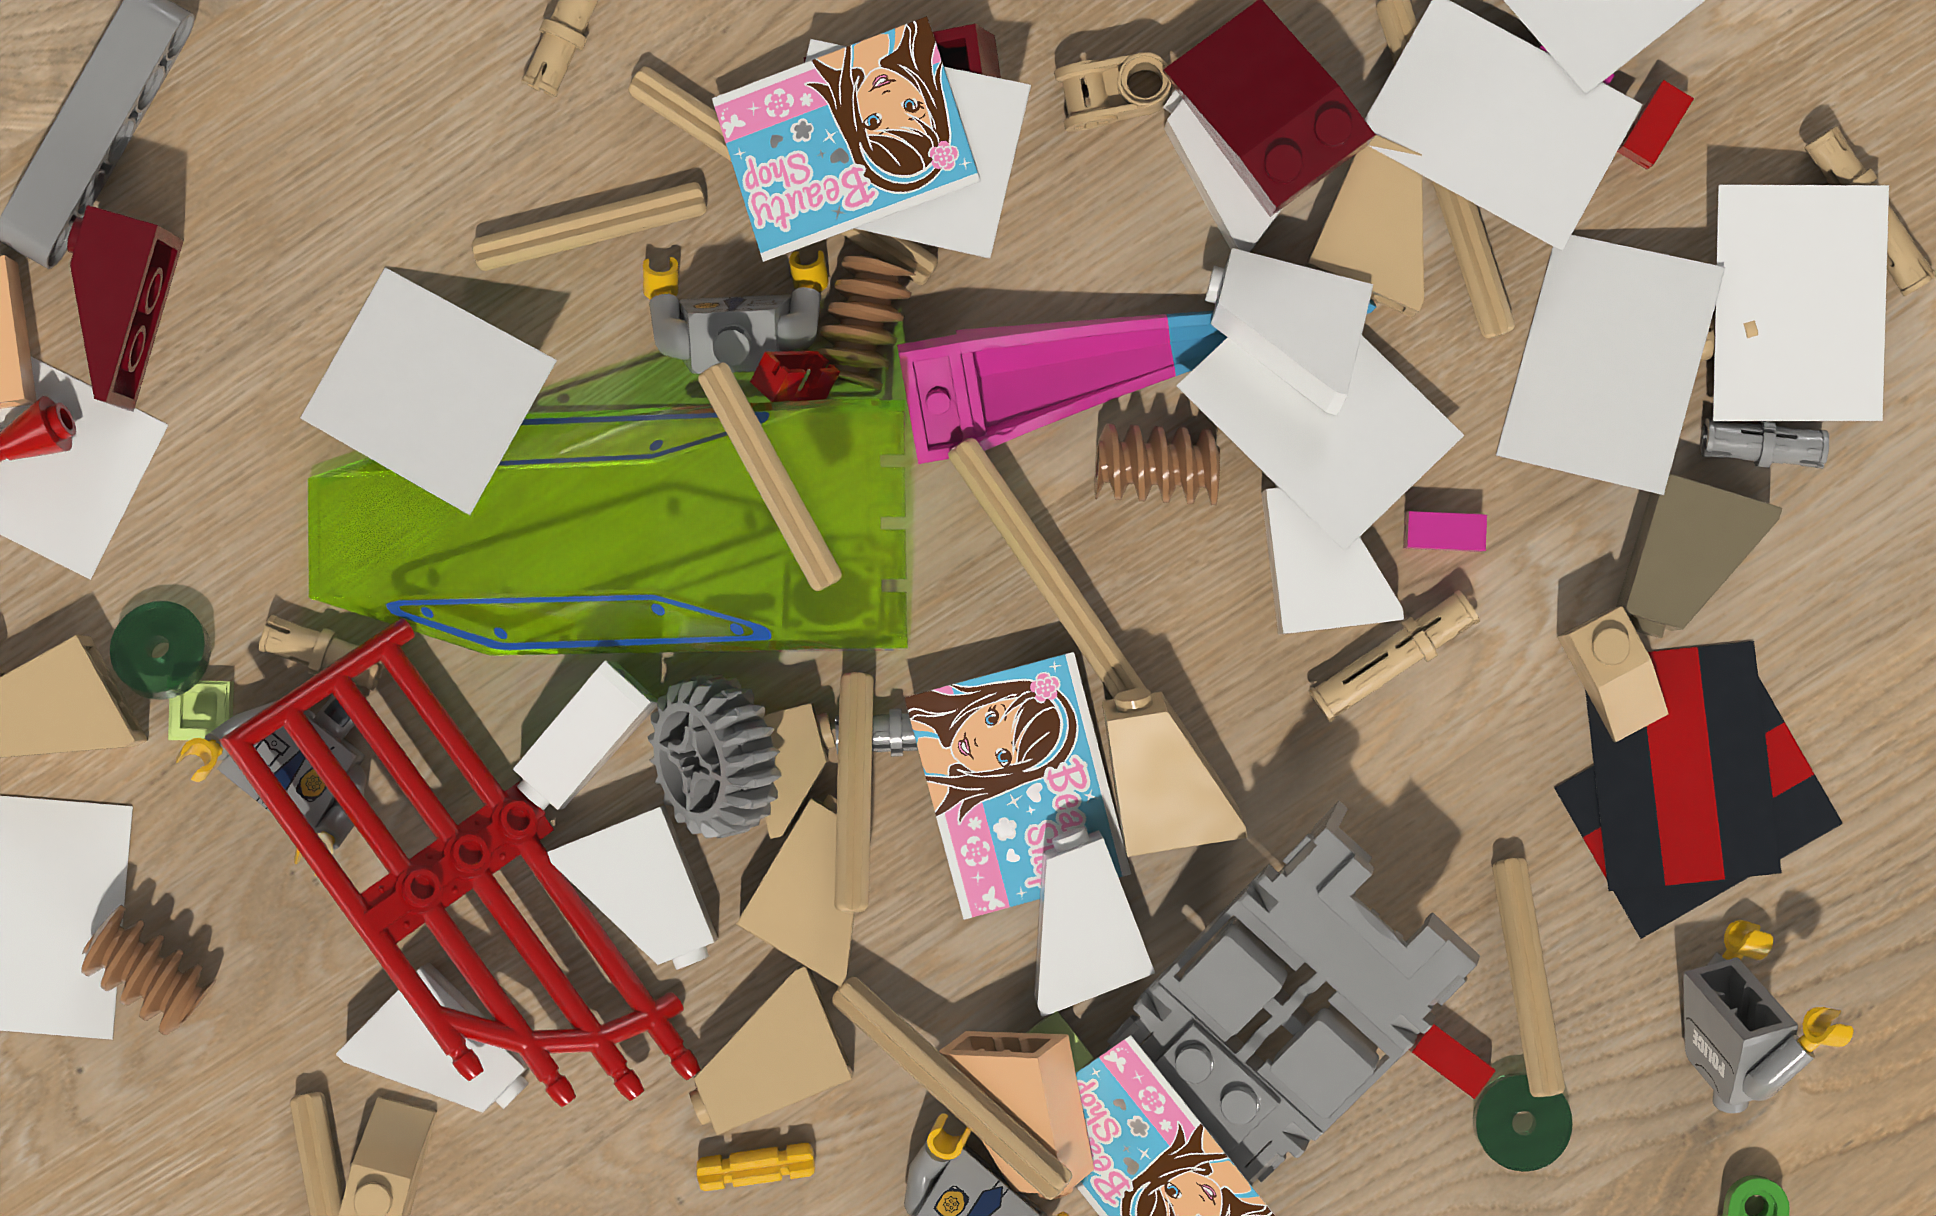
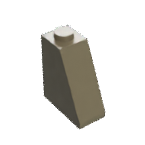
(1688, 550)

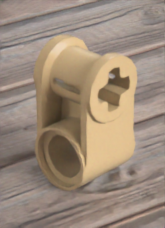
(1109, 90)

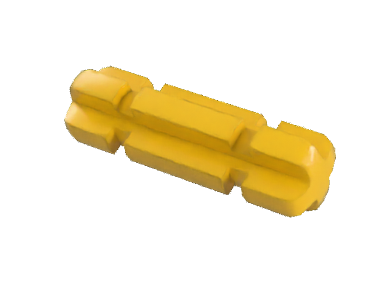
(755, 1166)

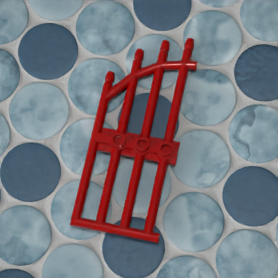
(445, 871)

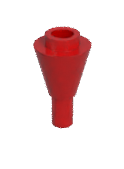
(38, 431)

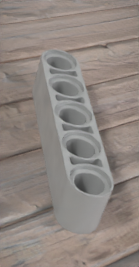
(94, 127)

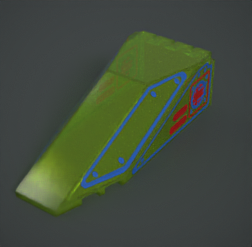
(630, 537)

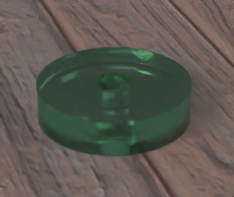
(145, 629)
(1528, 1149)

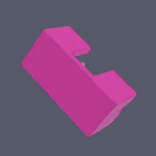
(1445, 531)

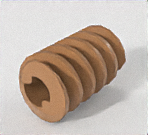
(863, 319)
(1157, 463)
(144, 972)

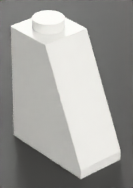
(1220, 186)
(1292, 321)
(1315, 579)
(584, 736)
(642, 886)
(1084, 925)
(403, 1050)

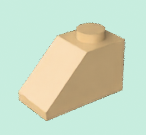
(1615, 672)
(802, 757)
(388, 1160)

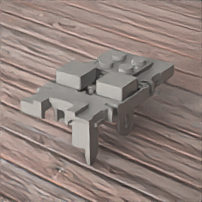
(1291, 919)

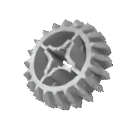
(714, 755)

